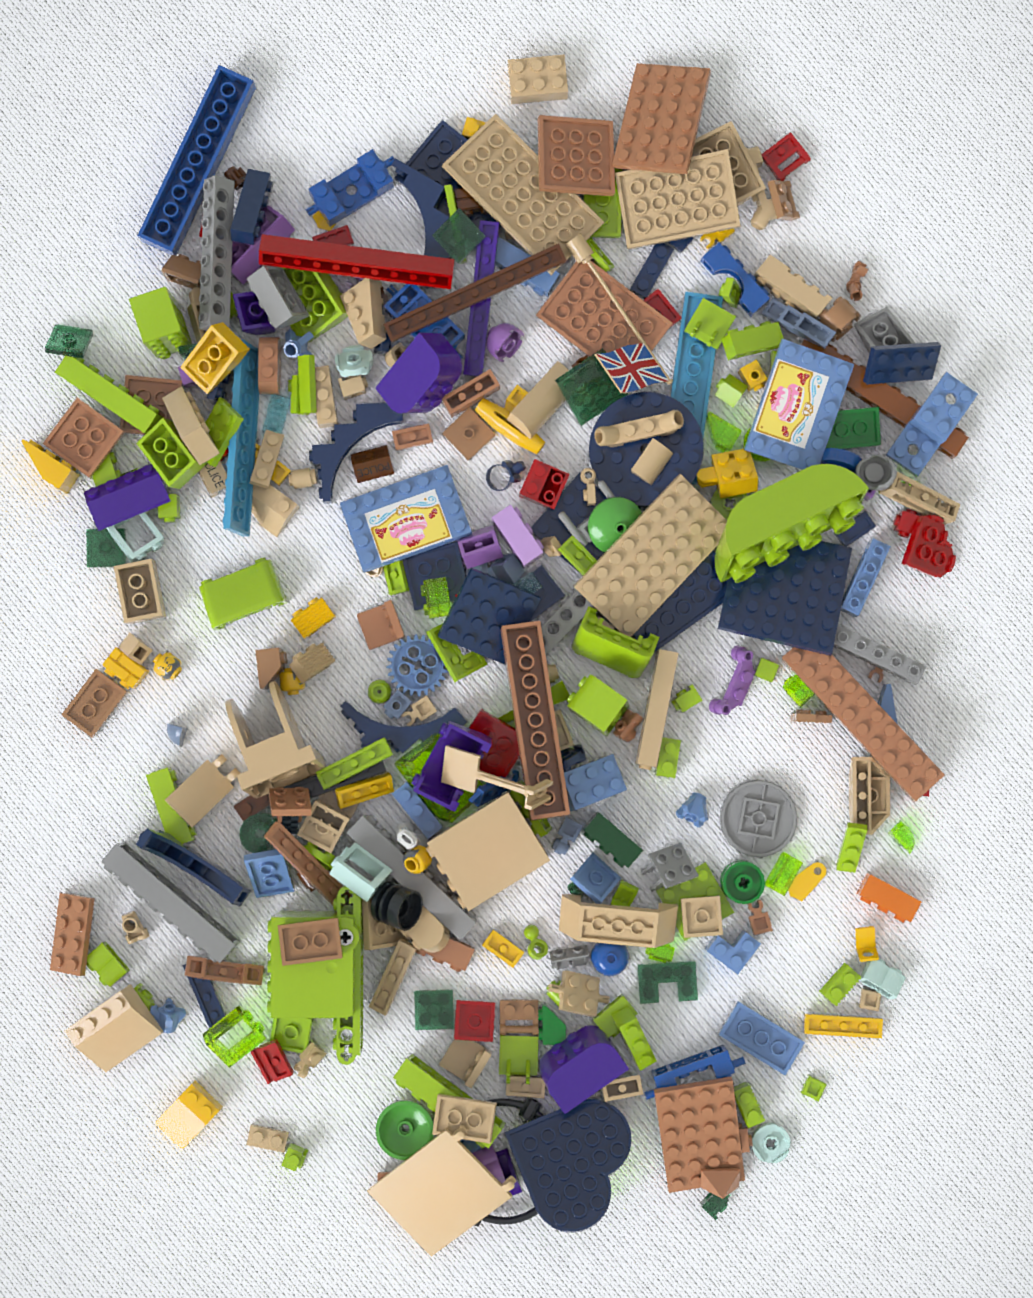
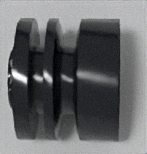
(396, 906)

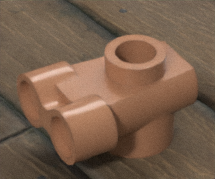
(625, 728)

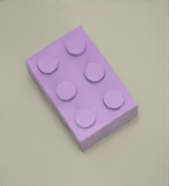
(518, 535)

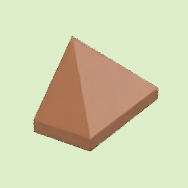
(720, 1180)

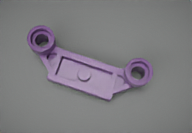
(739, 683)

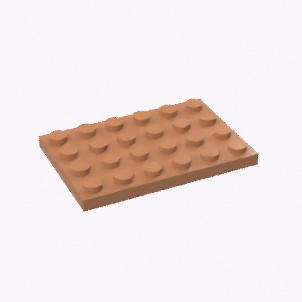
(661, 118)
(589, 318)
(698, 1131)

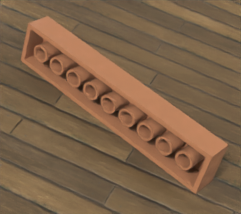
(534, 715)
(865, 721)

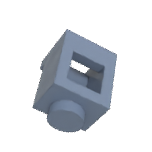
(404, 703)

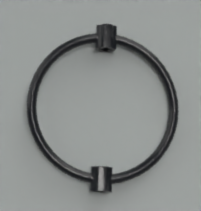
(528, 1111)

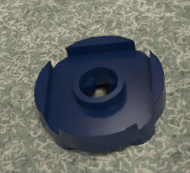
(572, 756)

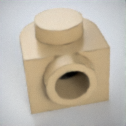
(394, 353)

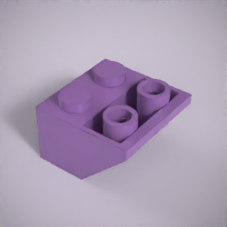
(480, 547)

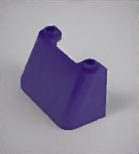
(429, 782)

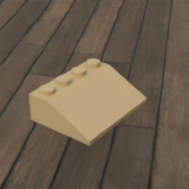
(745, 175)
(114, 1029)

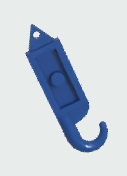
(489, 791)

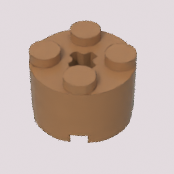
(839, 317)

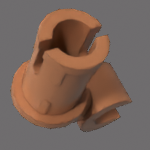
(853, 285)

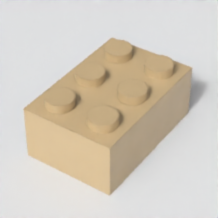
(537, 79)
(139, 591)

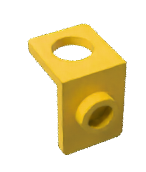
(866, 943)

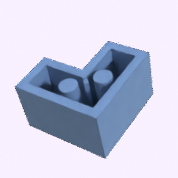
(734, 955)

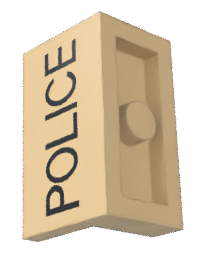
(213, 478)

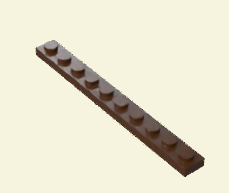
(475, 293)

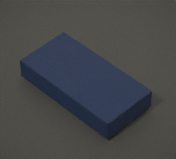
(861, 527)

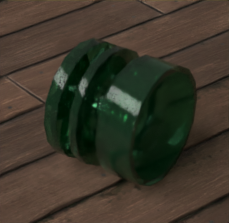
(248, 832)

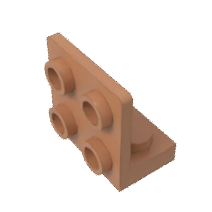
(380, 625)

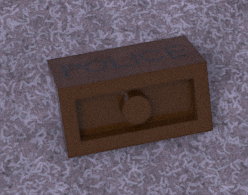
(372, 464)

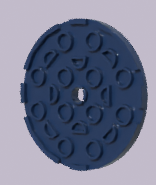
(615, 463)

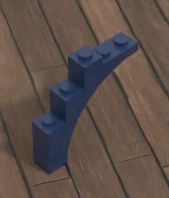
(369, 418)
(401, 737)
(195, 864)

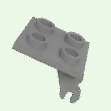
(672, 866)

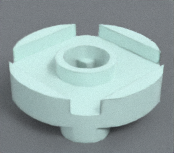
(348, 367)
(769, 1154)

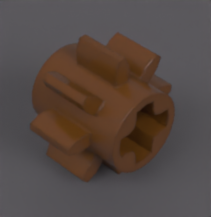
(237, 175)

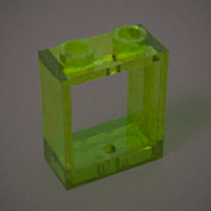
(244, 1046)

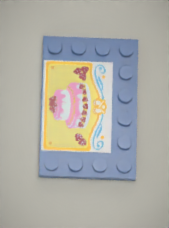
(798, 406)
(405, 518)

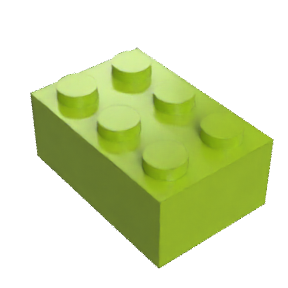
(169, 454)

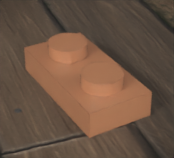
(412, 437)

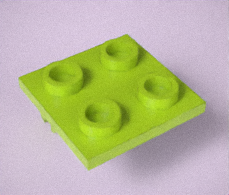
(709, 323)
(518, 1056)

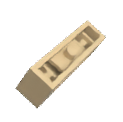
(921, 499)

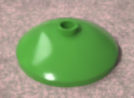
(606, 519)
(395, 1140)

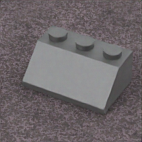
(277, 296)

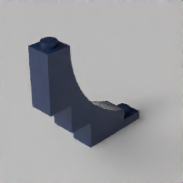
(428, 197)

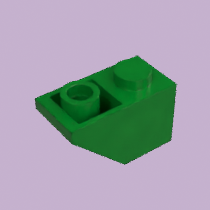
(553, 1027)

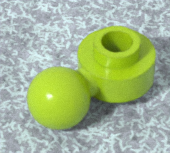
(531, 932)

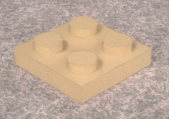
(701, 916)

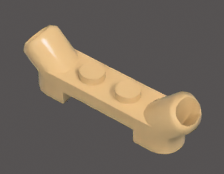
(765, 210)
(639, 429)

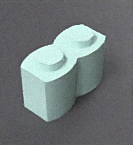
(882, 978)

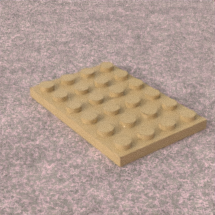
(678, 206)

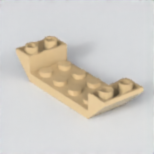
(617, 923)

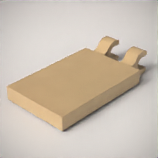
(201, 791)

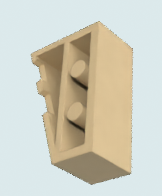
(364, 311)

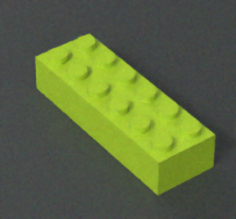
(426, 1085)

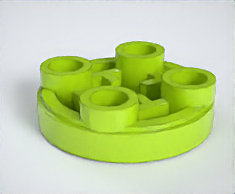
(324, 859)

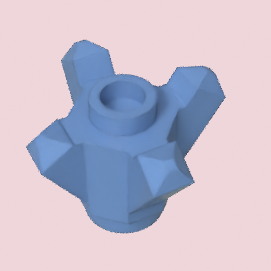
(296, 345)
(694, 810)
(168, 1015)

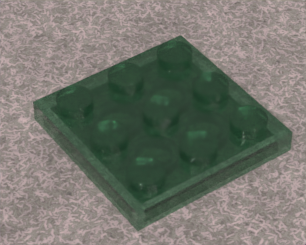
(588, 389)

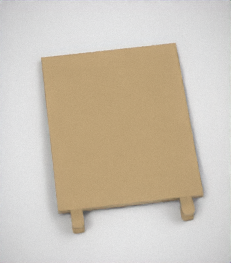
(440, 1191)

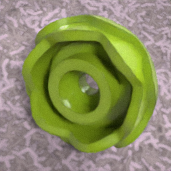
(385, 693)

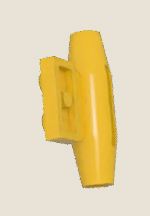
(497, 418)

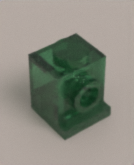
(713, 1204)

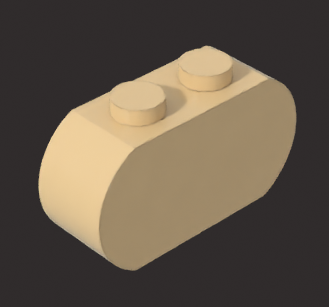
(428, 933)

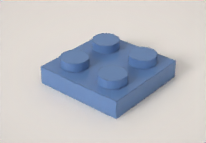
(595, 878)

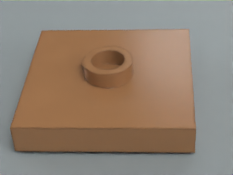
(468, 434)

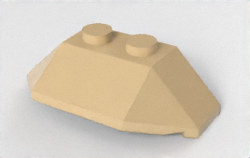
(868, 793)

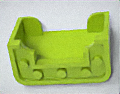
(242, 593)
(612, 647)

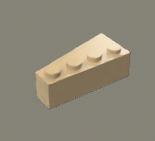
(791, 287)
(190, 425)

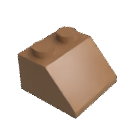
(182, 271)
(269, 665)

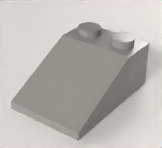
(881, 330)

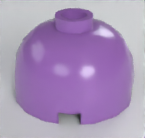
(504, 340)

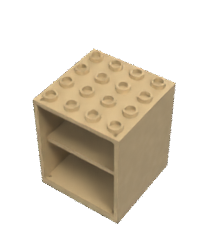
(487, 851)

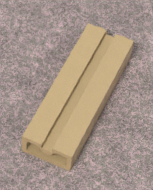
(656, 709)

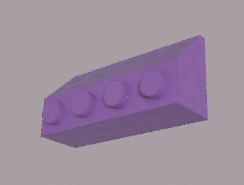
(246, 256)

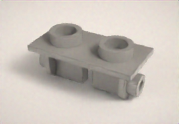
(578, 955)

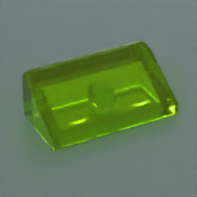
(783, 873)

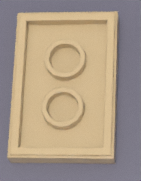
(473, 1114)

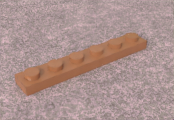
(304, 862)

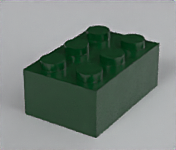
(611, 840)

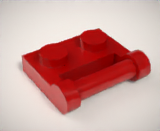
(781, 152)

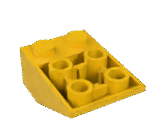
(58, 474)

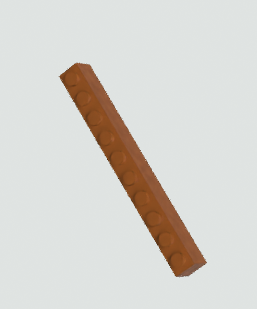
(889, 400)

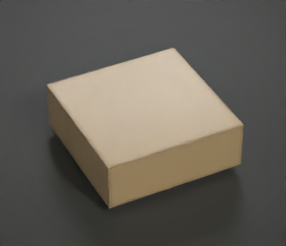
(870, 1000)

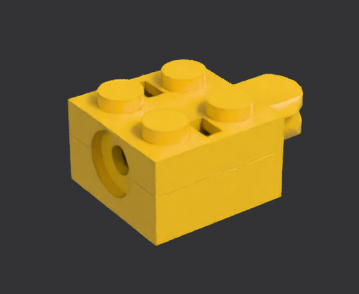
(731, 473)

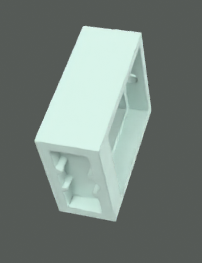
(140, 554)
(354, 880)

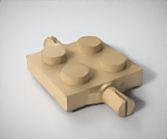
(579, 993)

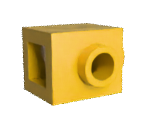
(753, 376)

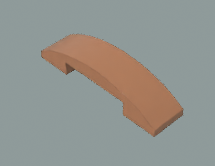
(224, 971)

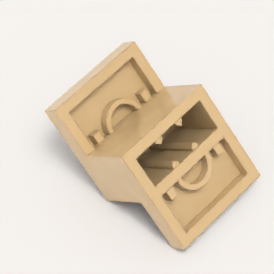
(326, 822)

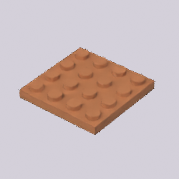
(576, 155)

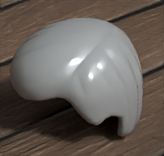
(877, 472)

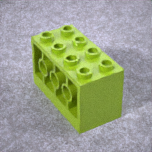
(160, 322)

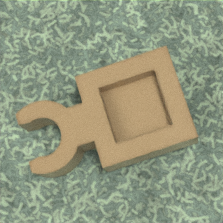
(421, 709)

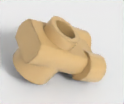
(134, 931)

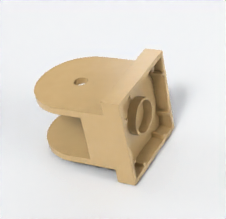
(277, 759)

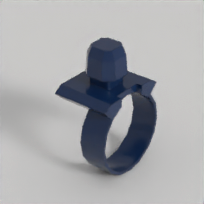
(514, 471)

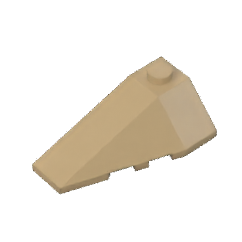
(272, 508)

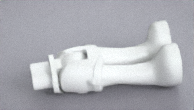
(407, 837)

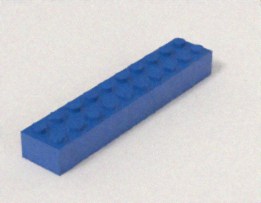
(197, 160)

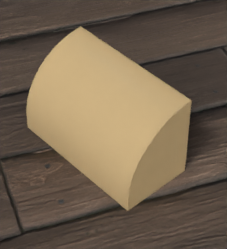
(652, 461)

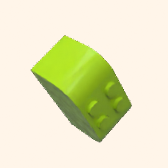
(597, 704)

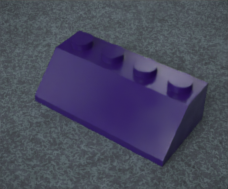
(126, 496)

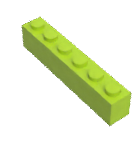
(108, 394)

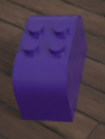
(421, 375)
(580, 1066)

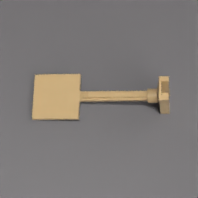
(463, 772)

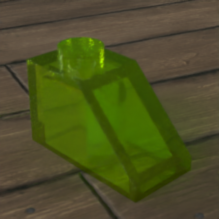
(722, 432)

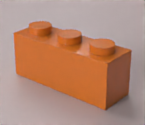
(888, 898)

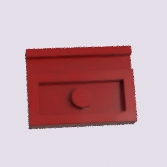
(272, 1061)

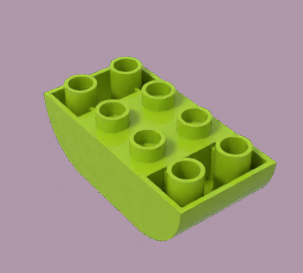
(787, 516)

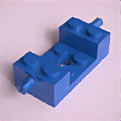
(368, 176)
(412, 297)
(716, 1057)

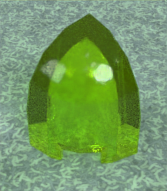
(903, 836)

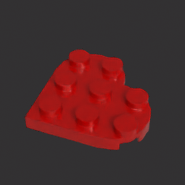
(928, 547)

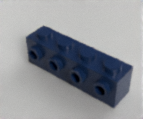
(251, 207)

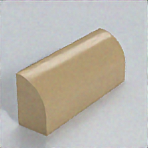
(539, 403)

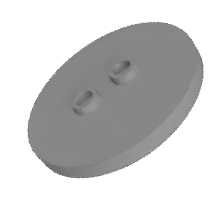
(758, 818)

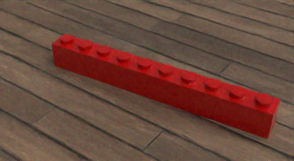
(356, 261)

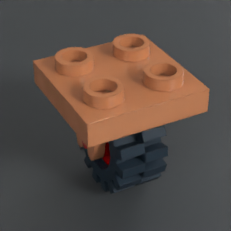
(290, 806)

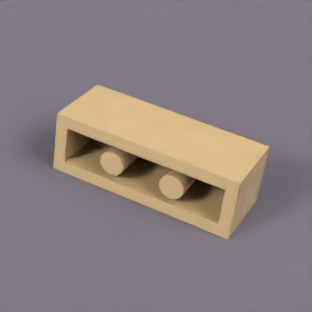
(325, 398)

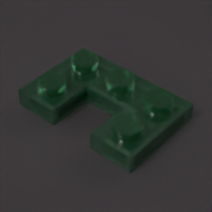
(653, 973)

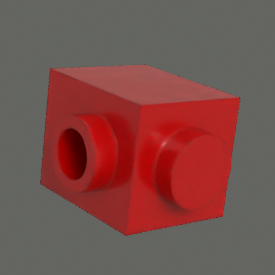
(905, 522)

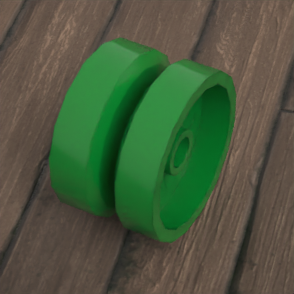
(753, 885)

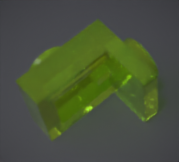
(797, 690)

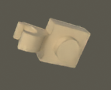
(309, 1057)

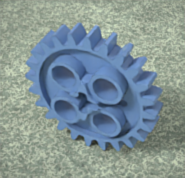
(409, 681)

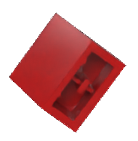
(543, 484)

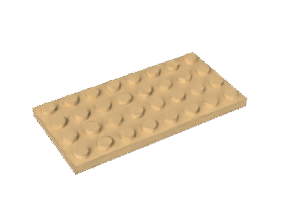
(504, 180)
(653, 556)

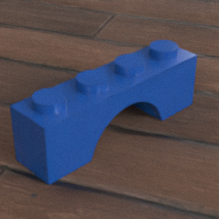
(720, 261)

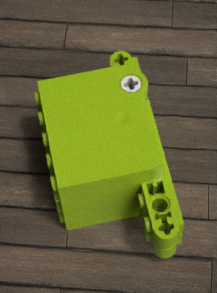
(326, 986)

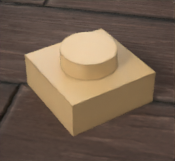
(551, 546)

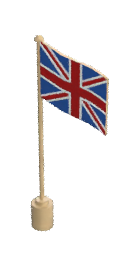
(631, 365)

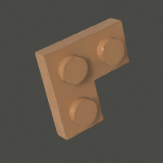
(806, 716)

